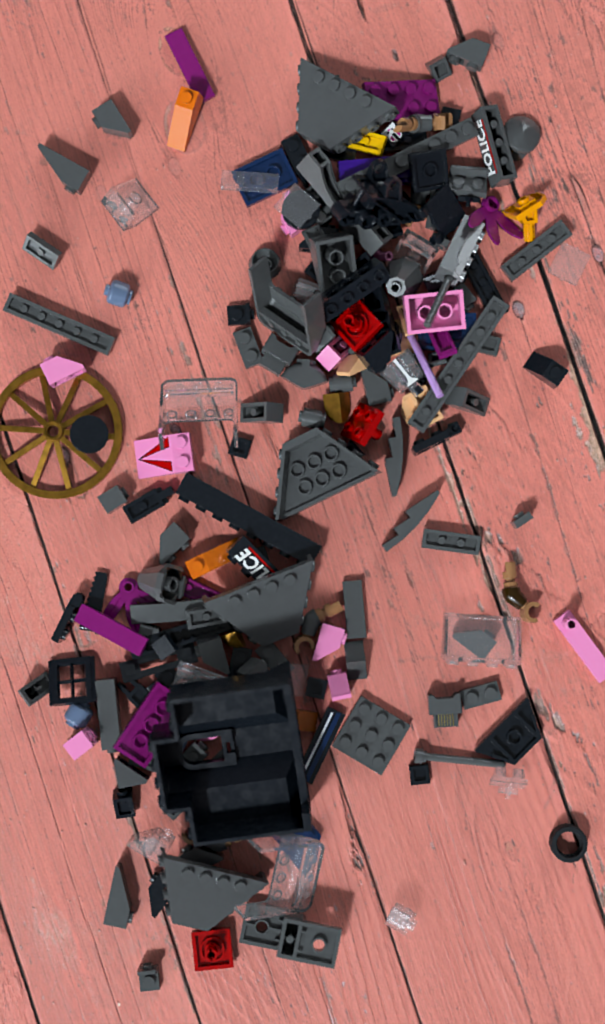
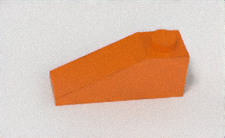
(184, 118)
(209, 560)

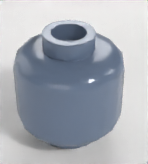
(118, 293)
(78, 715)

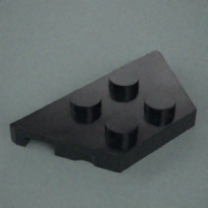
(512, 736)

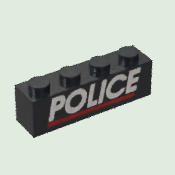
(250, 559)

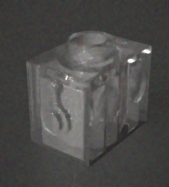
(401, 919)

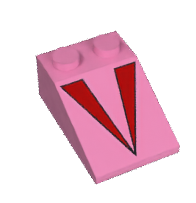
(173, 460)

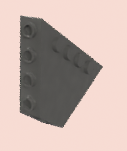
(336, 111)
(315, 470)
(267, 606)
(203, 893)

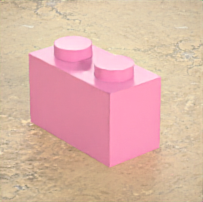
(81, 742)

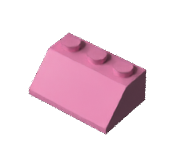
(449, 316)

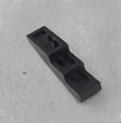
(380, 307)

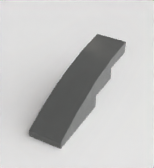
(394, 464)
(415, 515)
(161, 612)

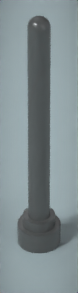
(422, 756)

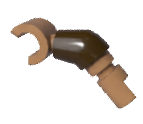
(513, 594)

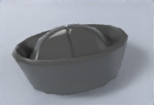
(273, 260)

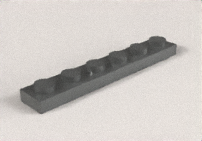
(59, 324)

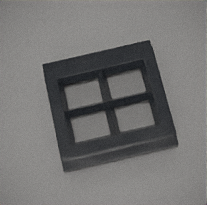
(54, 681)

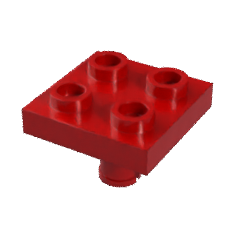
(357, 325)
(363, 425)
(212, 949)

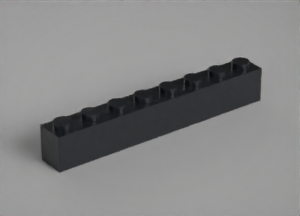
(246, 518)

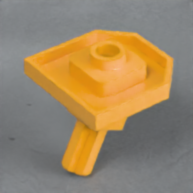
(526, 213)

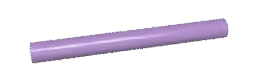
(425, 366)

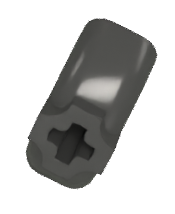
(304, 374)

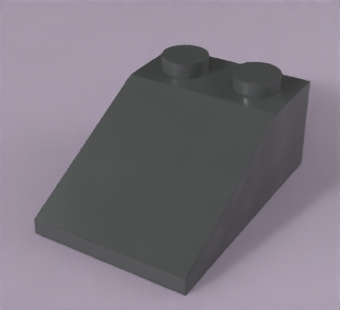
(332, 258)

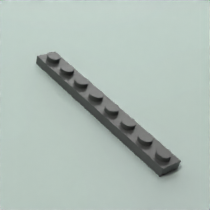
(399, 162)
(459, 363)

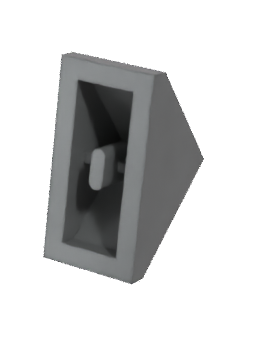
(355, 660)
(35, 689)
(128, 775)

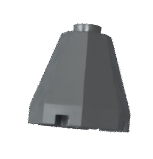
(405, 277)
(163, 582)

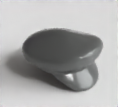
(522, 136)

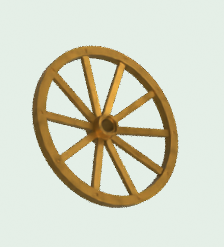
(102, 472)

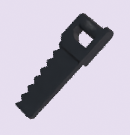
(97, 595)

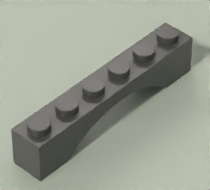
(319, 173)

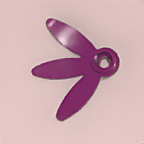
(492, 216)
(127, 597)

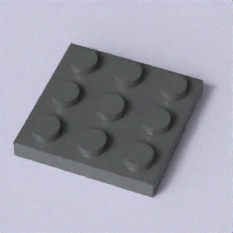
(371, 735)

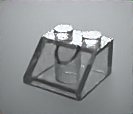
(129, 204)
(417, 249)
(150, 841)

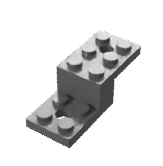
(294, 939)

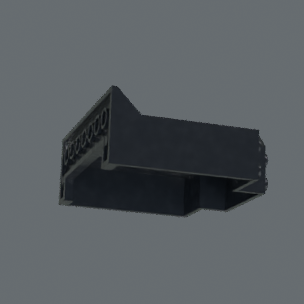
(257, 784)

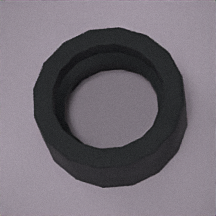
(577, 855)

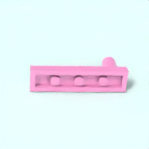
(582, 644)

